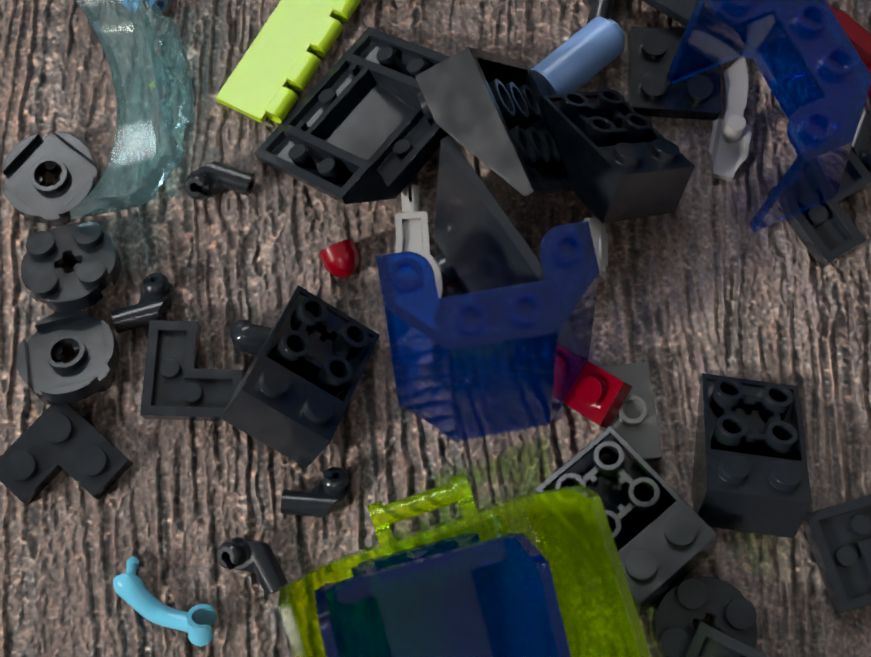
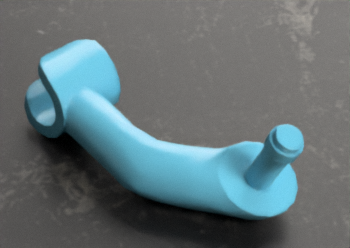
(194, 622)

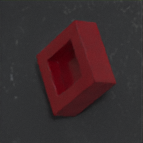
(597, 394)

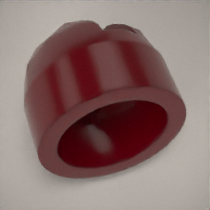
(341, 258)

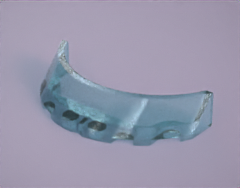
(151, 102)

